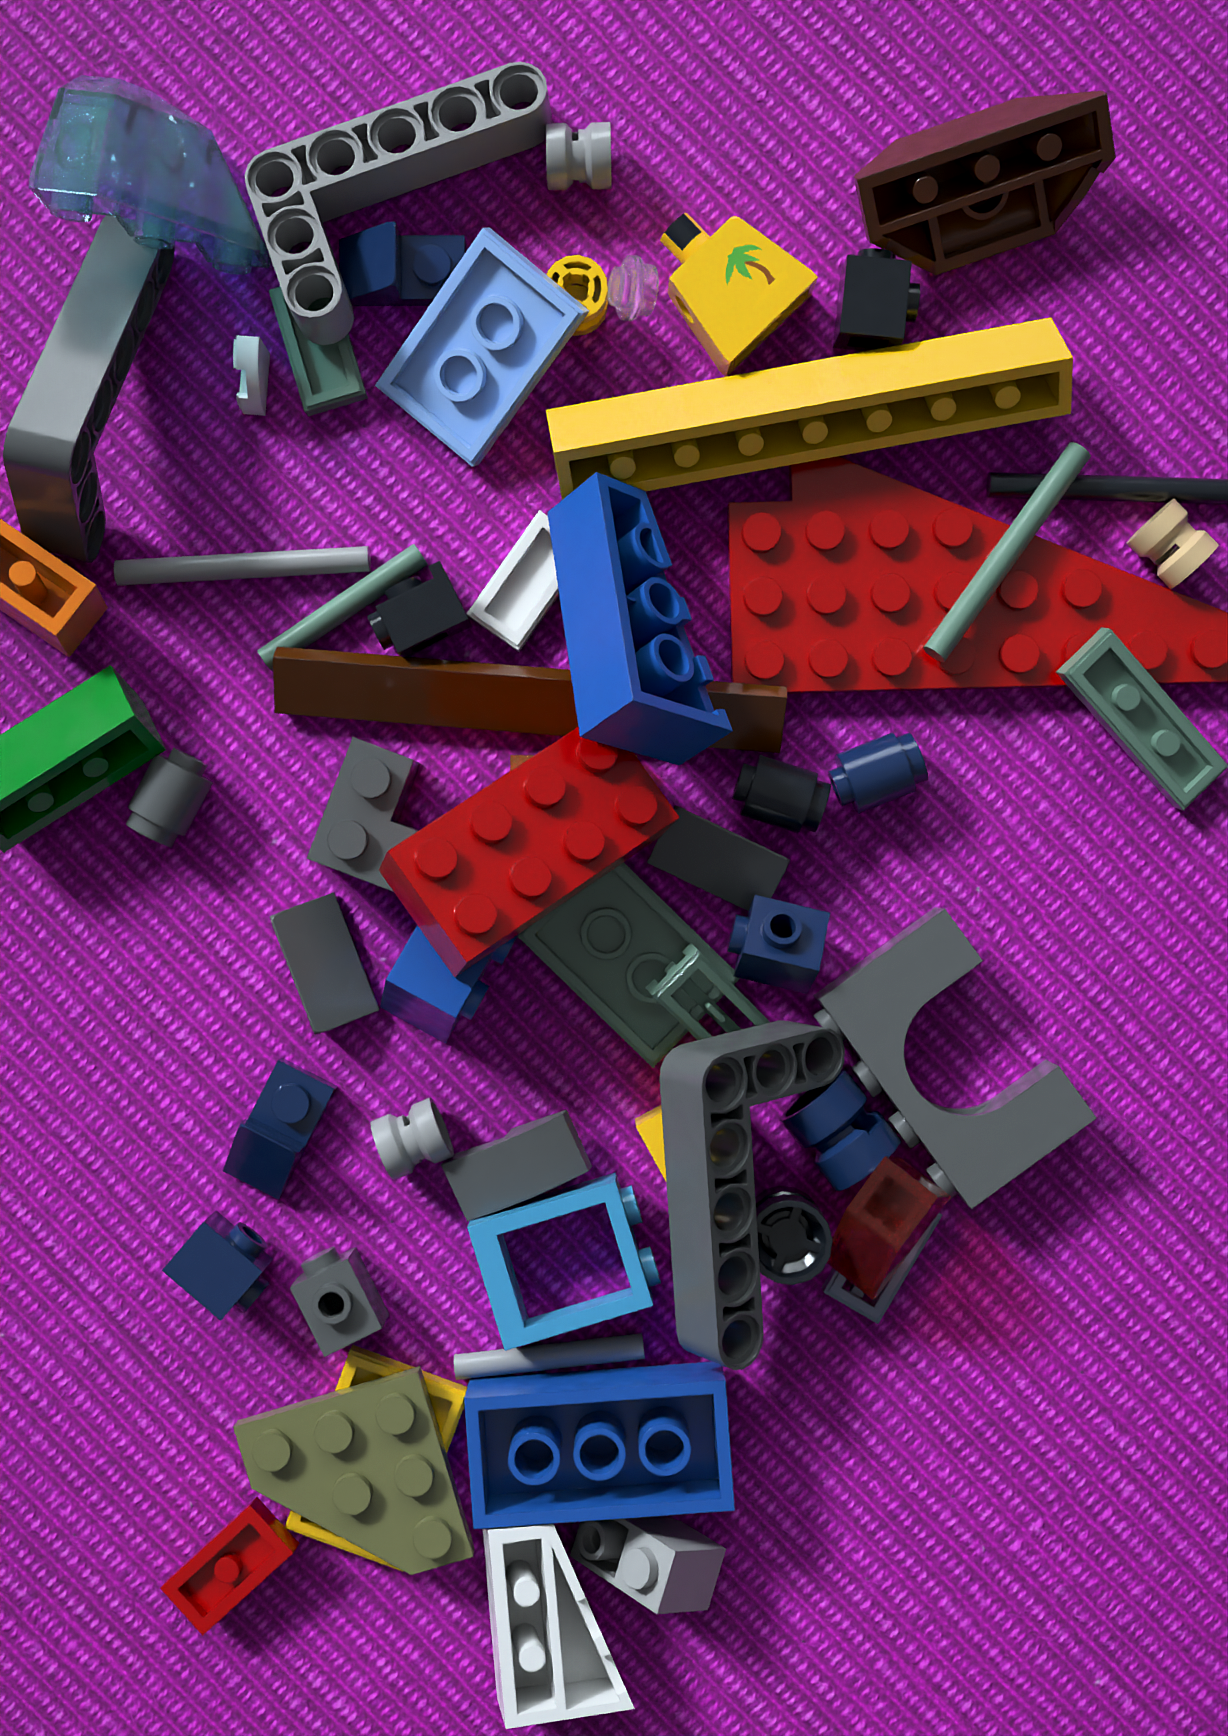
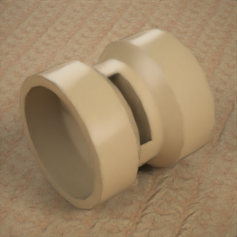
(1161, 533)

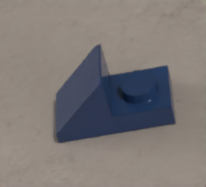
(395, 268)
(279, 1128)

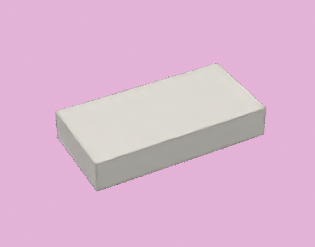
(520, 588)

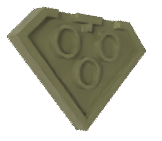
(364, 1469)

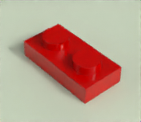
(230, 1566)

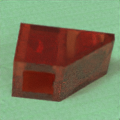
(884, 1224)

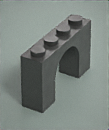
(970, 1146)

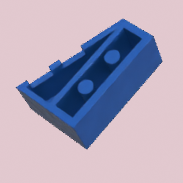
(427, 993)

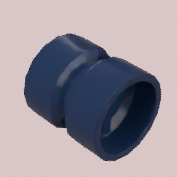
(841, 1131)

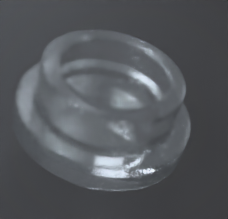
(633, 288)

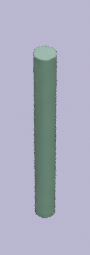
(1007, 552)

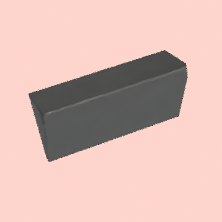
(717, 860)
(324, 963)

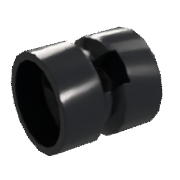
(791, 1235)

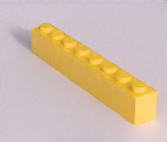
(816, 409)

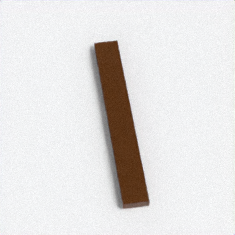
(482, 695)

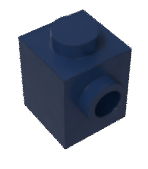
(779, 944)
(221, 1265)

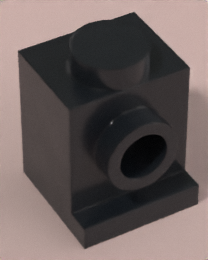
(419, 613)

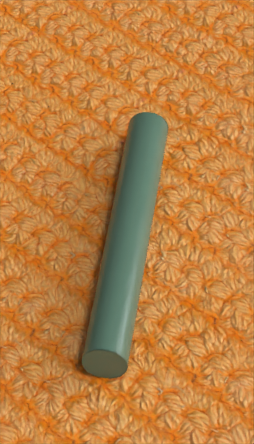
(346, 603)

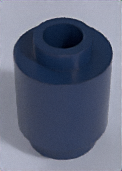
(878, 772)

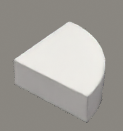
(253, 360)

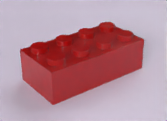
(525, 846)

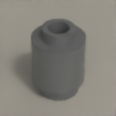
(168, 797)

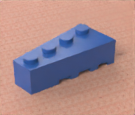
(626, 627)

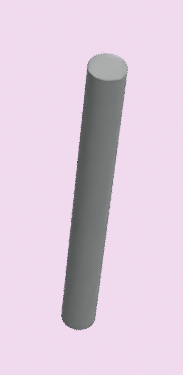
(242, 565)

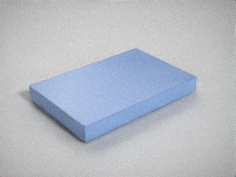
(481, 346)

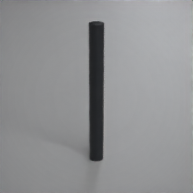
(1114, 488)

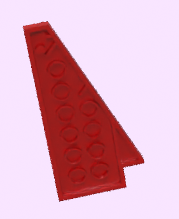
(866, 568)

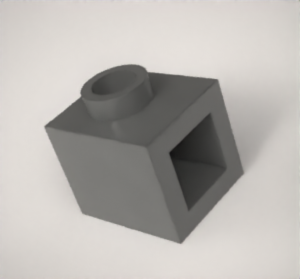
(338, 1299)

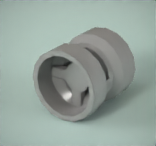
(578, 155)
(409, 1139)

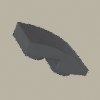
(517, 1166)

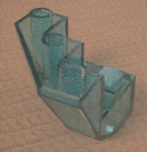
(148, 166)

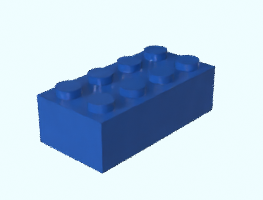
(598, 1445)

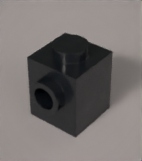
(874, 301)

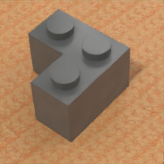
(365, 812)

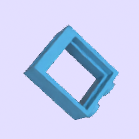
(501, 1281)

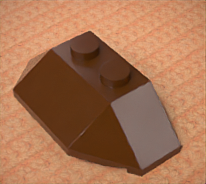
(986, 179)

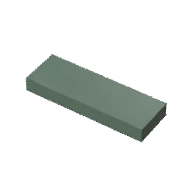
(1142, 718)

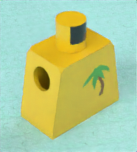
(733, 286)

